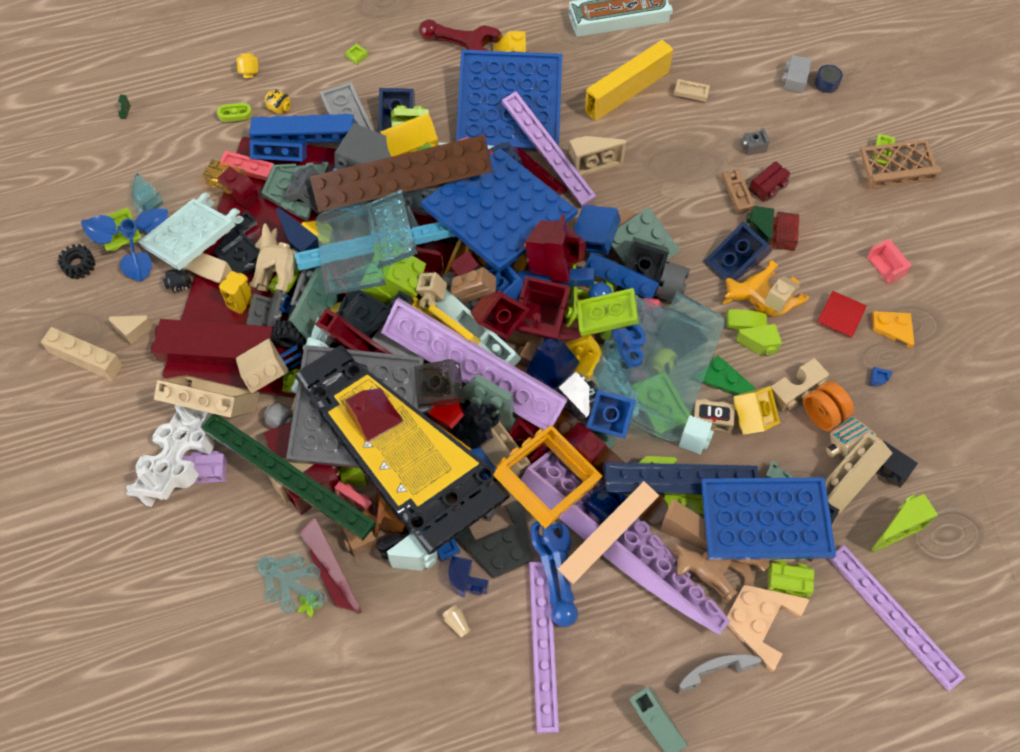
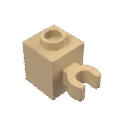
(431, 288)

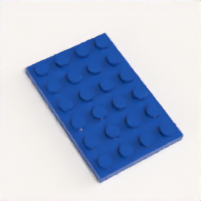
(767, 518)

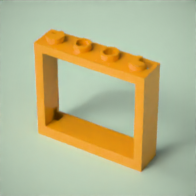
(567, 454)

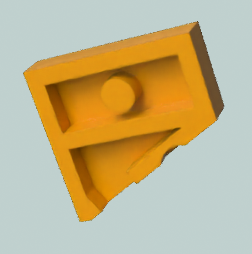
(894, 326)

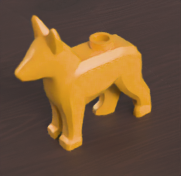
(757, 289)

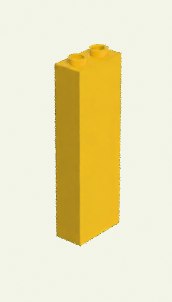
(628, 80)

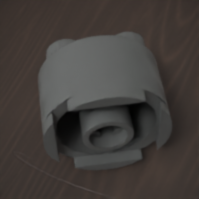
(671, 281)

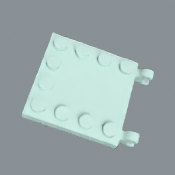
(189, 232)

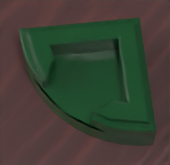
(125, 106)

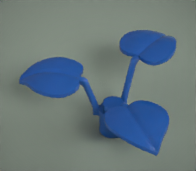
(102, 227)

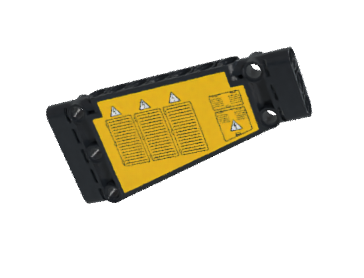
(410, 464)

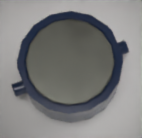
(828, 78)

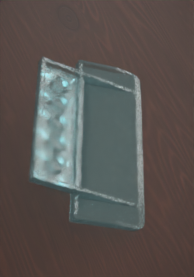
(361, 241)
(673, 364)

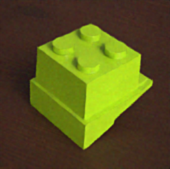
(399, 277)

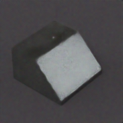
(439, 383)

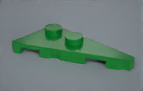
(724, 377)

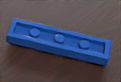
(622, 275)

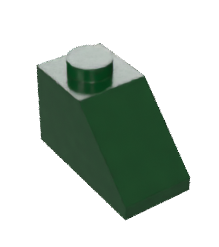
(761, 222)

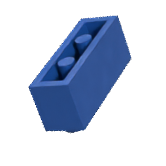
(278, 149)

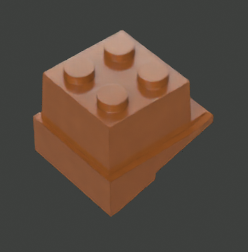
(385, 518)

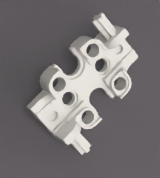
(151, 480)

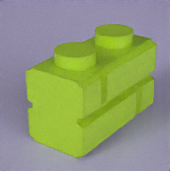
(790, 579)

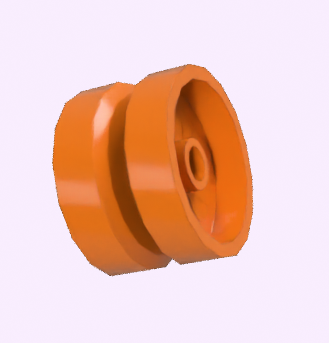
(828, 405)

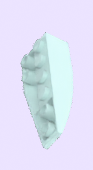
(489, 339)

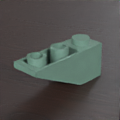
(658, 720)

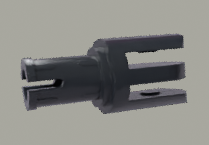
(390, 541)

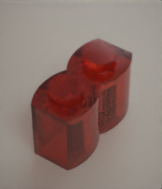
(785, 231)

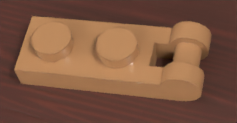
(738, 191)

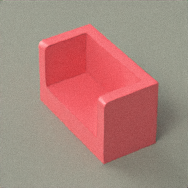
(889, 261)

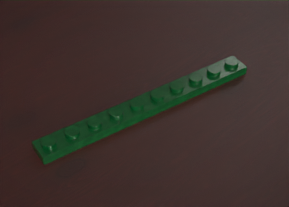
(289, 476)

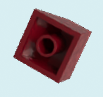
(499, 313)

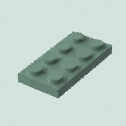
(312, 304)

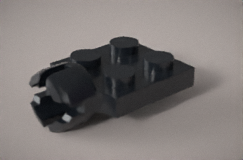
(476, 425)

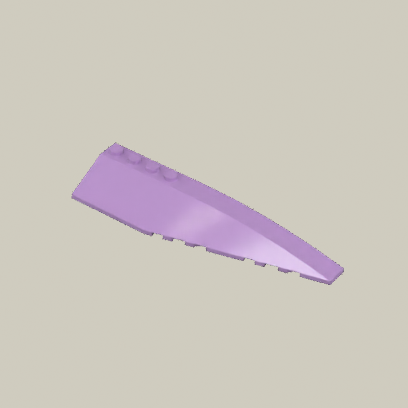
(634, 552)

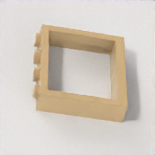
(206, 396)

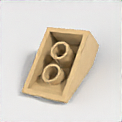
(595, 154)

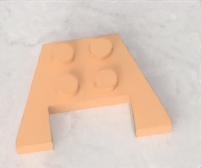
(754, 614)

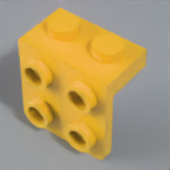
(587, 352)

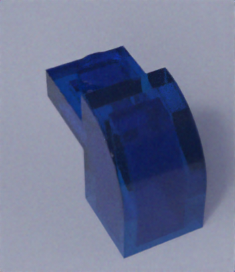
(460, 578)

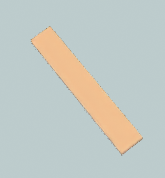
(608, 533)

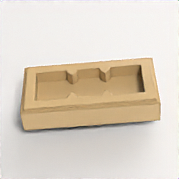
(691, 90)

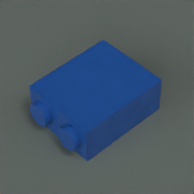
(597, 227)

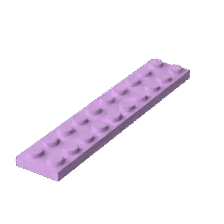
(438, 342)

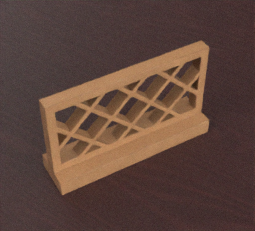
(903, 177)

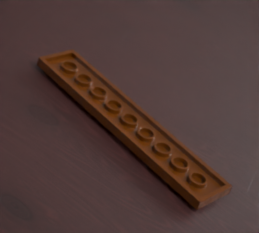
(402, 172)

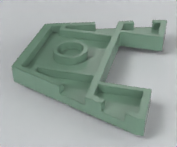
(277, 184)
(483, 392)

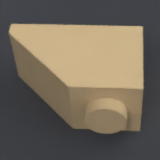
(781, 293)

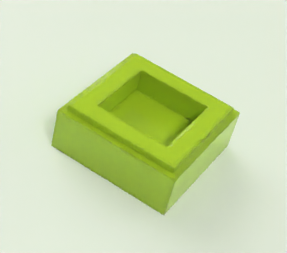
(356, 54)

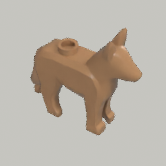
(713, 570)

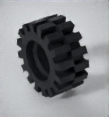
(72, 254)
(287, 335)

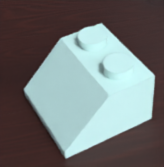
(410, 555)

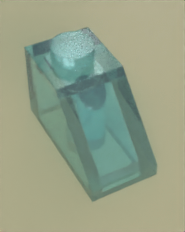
(144, 195)

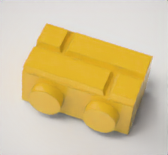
(236, 291)

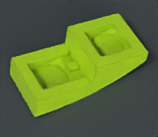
(743, 319)

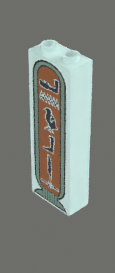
(604, 16)

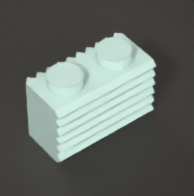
(696, 435)

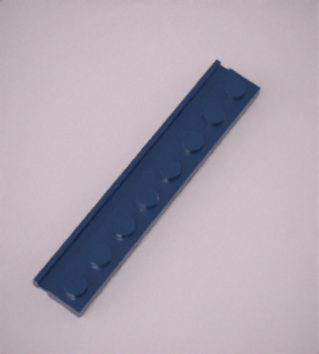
(669, 478)

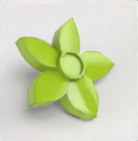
(305, 607)

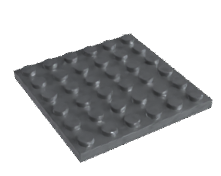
(311, 437)

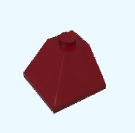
(372, 413)
(521, 432)
(586, 443)

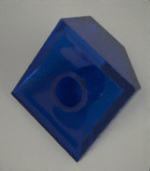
(552, 362)

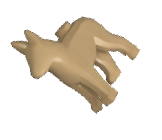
(273, 259)

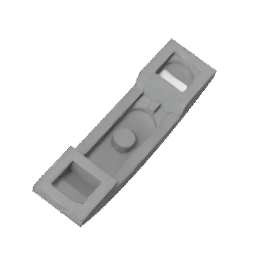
(741, 663)

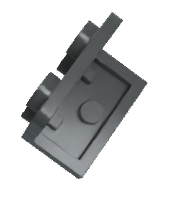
(302, 188)
(265, 310)

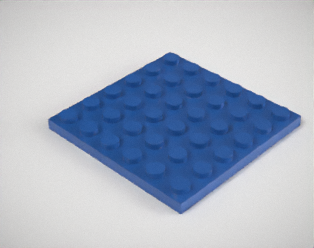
(494, 75)
(497, 209)

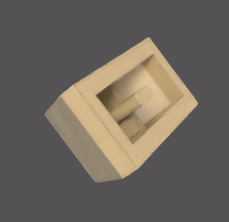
(131, 327)

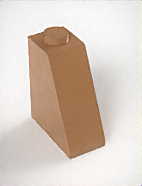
(684, 525)

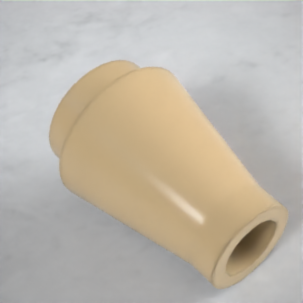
(455, 619)

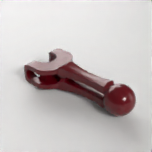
(470, 40)

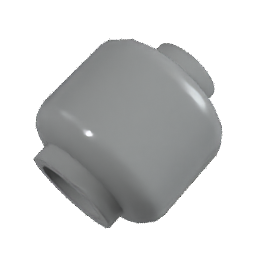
(277, 415)

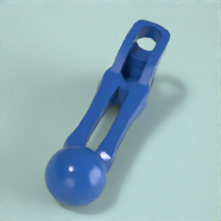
(628, 338)
(553, 554)

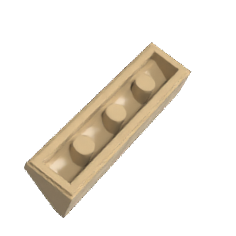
(209, 268)

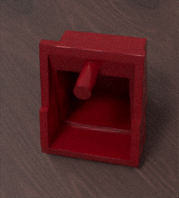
(550, 249)
(546, 305)

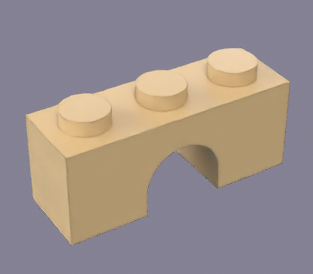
(788, 394)

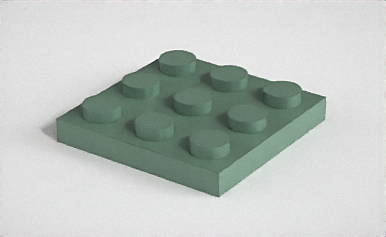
(646, 227)

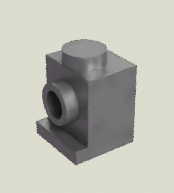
(755, 142)

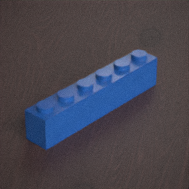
(310, 127)

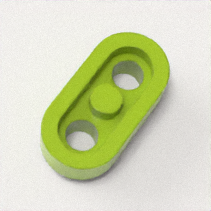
(234, 112)

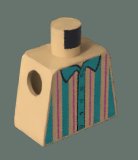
(846, 437)

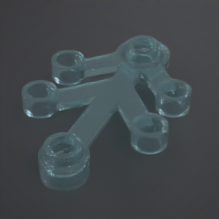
(287, 580)

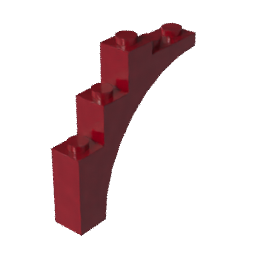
(346, 334)

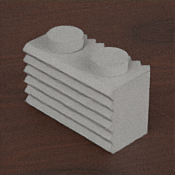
(797, 73)

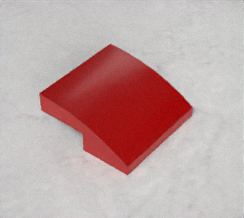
(842, 314)

